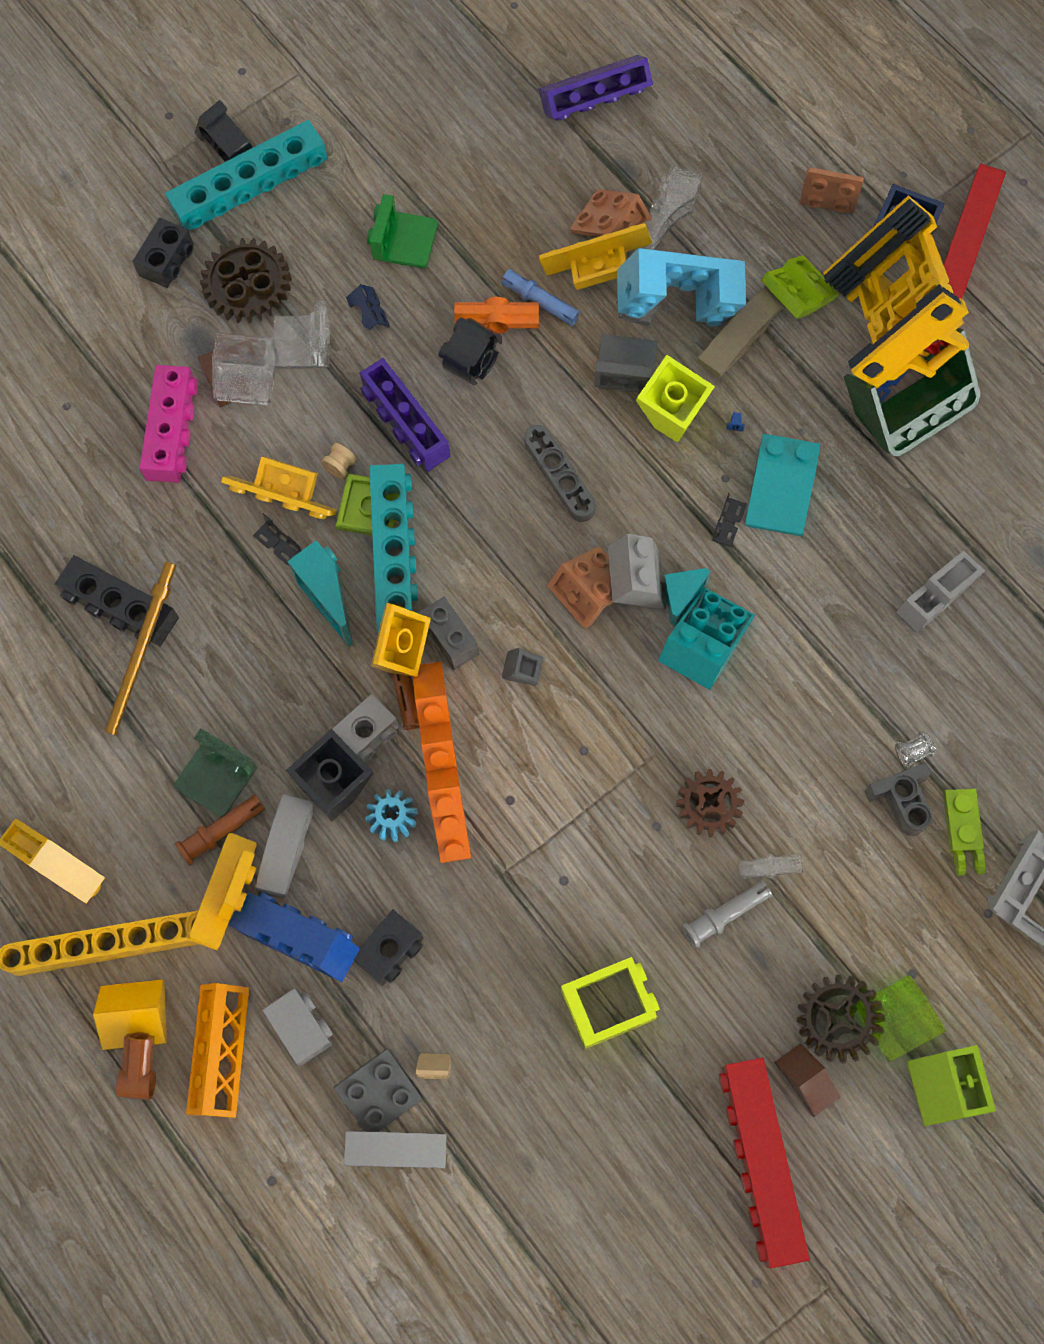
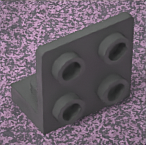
(625, 363)

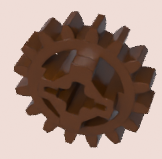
(701, 794)

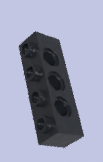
(81, 575)

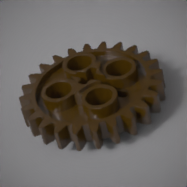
(245, 280)

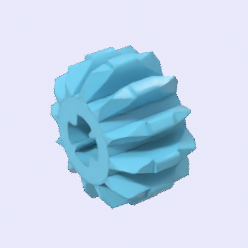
(395, 805)

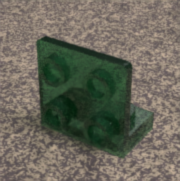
(215, 774)

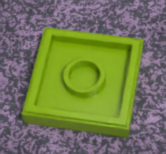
(356, 506)

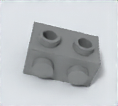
(298, 1026)

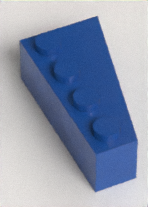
(295, 935)

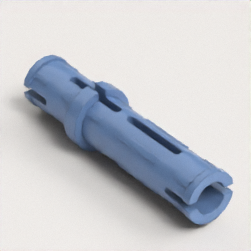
(531, 292)

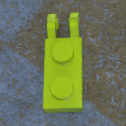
(964, 829)

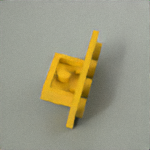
(596, 258)
(283, 483)
(224, 891)

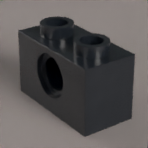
(391, 929)

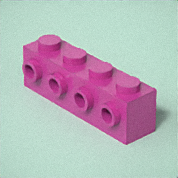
(168, 424)

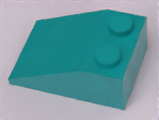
(782, 484)
(319, 579)

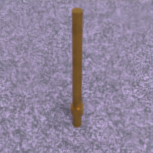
(160, 593)

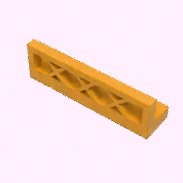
(207, 1048)

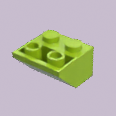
(950, 1086)

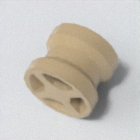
(338, 460)

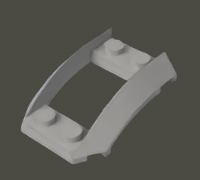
(1020, 888)

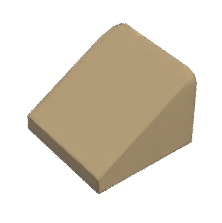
(433, 1066)

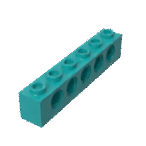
(254, 164)
(384, 481)

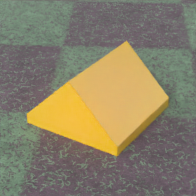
(129, 1010)

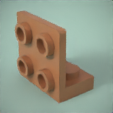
(831, 190)
(609, 213)
(584, 585)

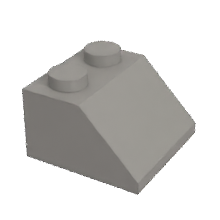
(636, 572)

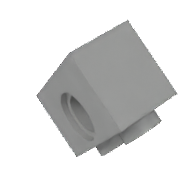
(367, 714)

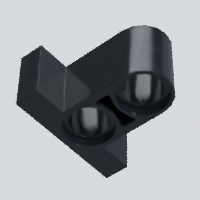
(221, 132)

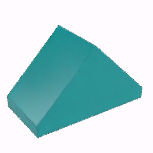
(681, 591)

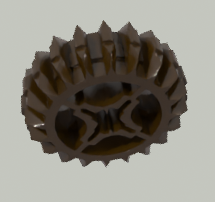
(848, 1005)

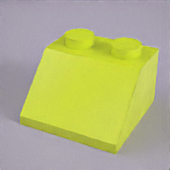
(673, 398)

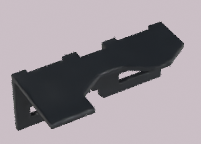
(729, 526)
(274, 540)

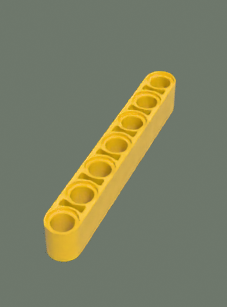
(93, 944)

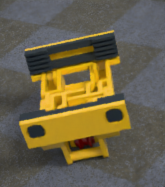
(907, 315)

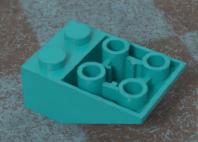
(706, 638)

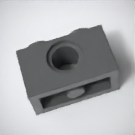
(450, 633)

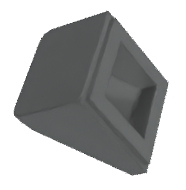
(522, 667)

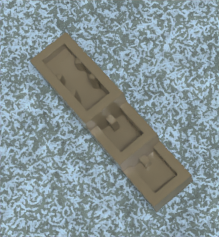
(740, 333)

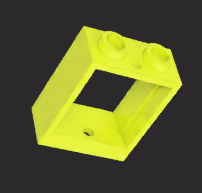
(578, 1012)

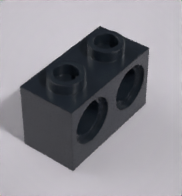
(158, 250)

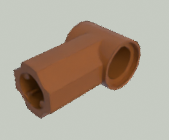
(136, 1076)

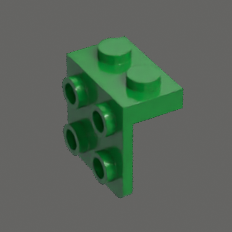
(401, 236)

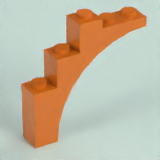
(440, 763)

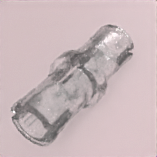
(770, 866)

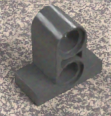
(900, 805)

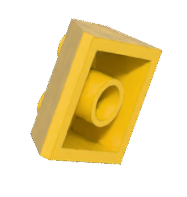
(400, 641)

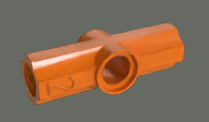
(499, 313)

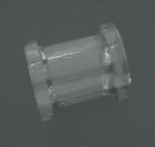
(915, 749)

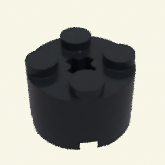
(470, 350)

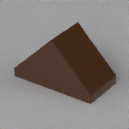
(808, 1079)

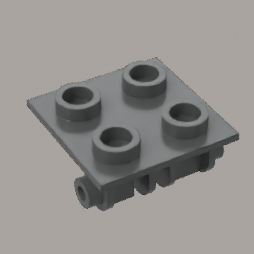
(378, 1092)

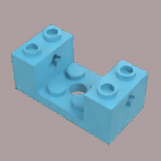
(648, 273)

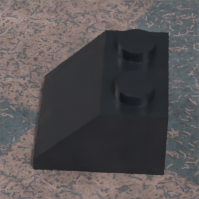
(330, 774)

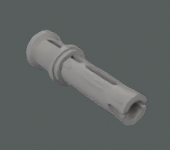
(713, 921)

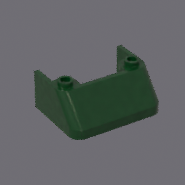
(921, 407)

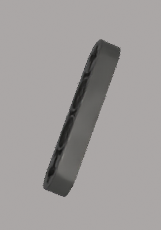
(562, 471)

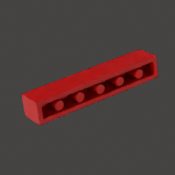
(765, 1164)

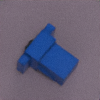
(735, 422)

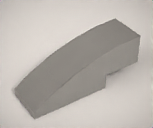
(940, 591)
(284, 845)
(395, 1149)

